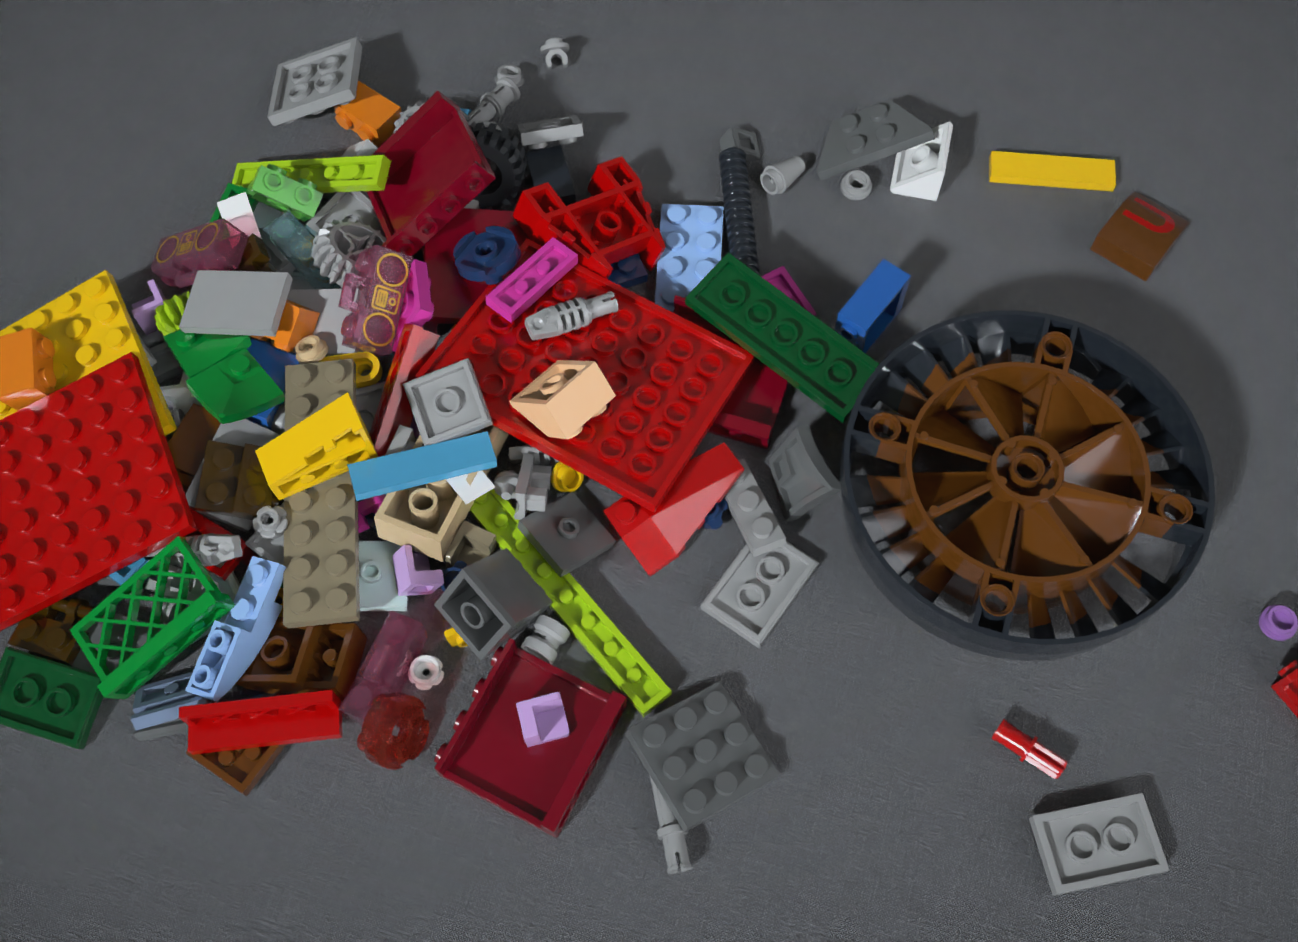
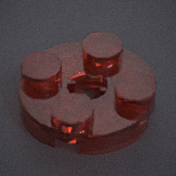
(376, 732)

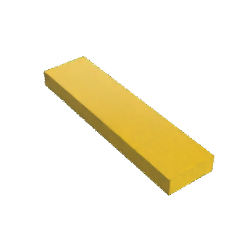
(1052, 171)

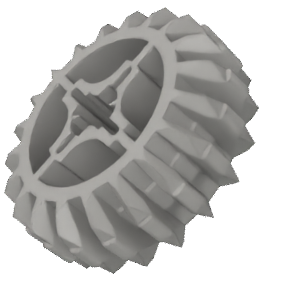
(339, 246)

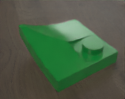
(201, 351)
(235, 388)

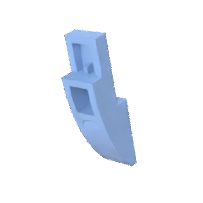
(237, 642)

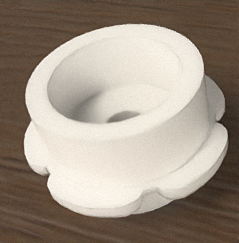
(423, 663)

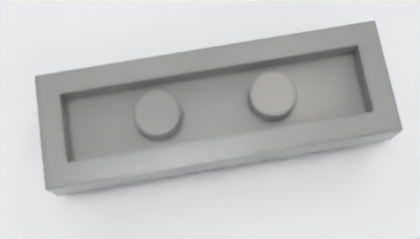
(754, 514)

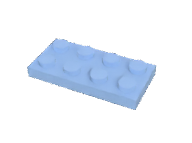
(691, 250)

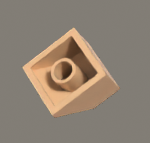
(564, 398)

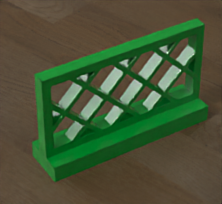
(160, 646)

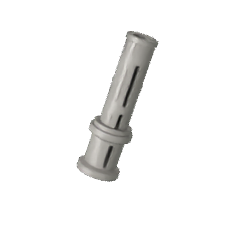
(494, 102)

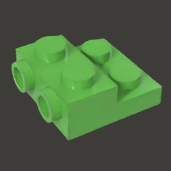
(283, 193)

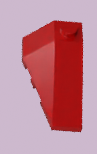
(662, 535)

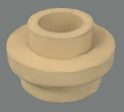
(311, 349)

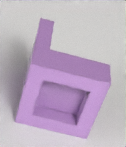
(145, 309)
(414, 573)
(543, 719)

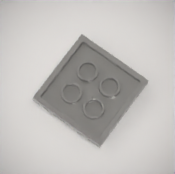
(315, 82)

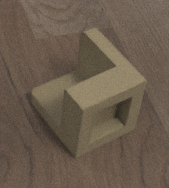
(470, 545)

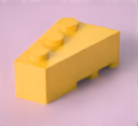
(316, 449)

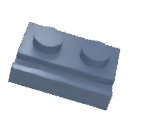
(161, 701)

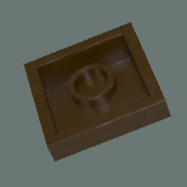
(233, 482)

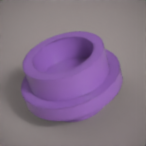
(1278, 622)

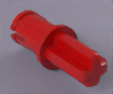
(1030, 749)

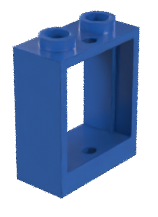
(873, 306)

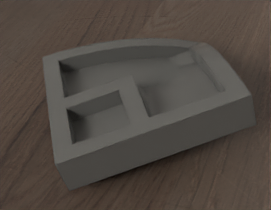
(801, 474)

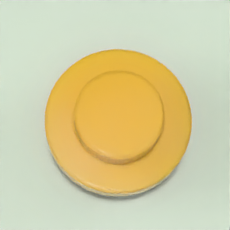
(565, 478)

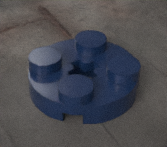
(498, 250)

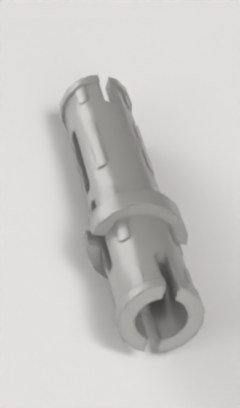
(671, 835)

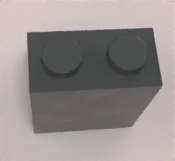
(492, 602)

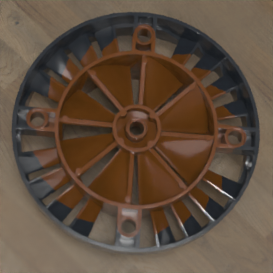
(1073, 509)

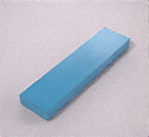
(422, 465)

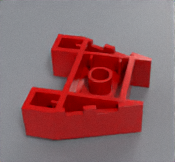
(599, 228)

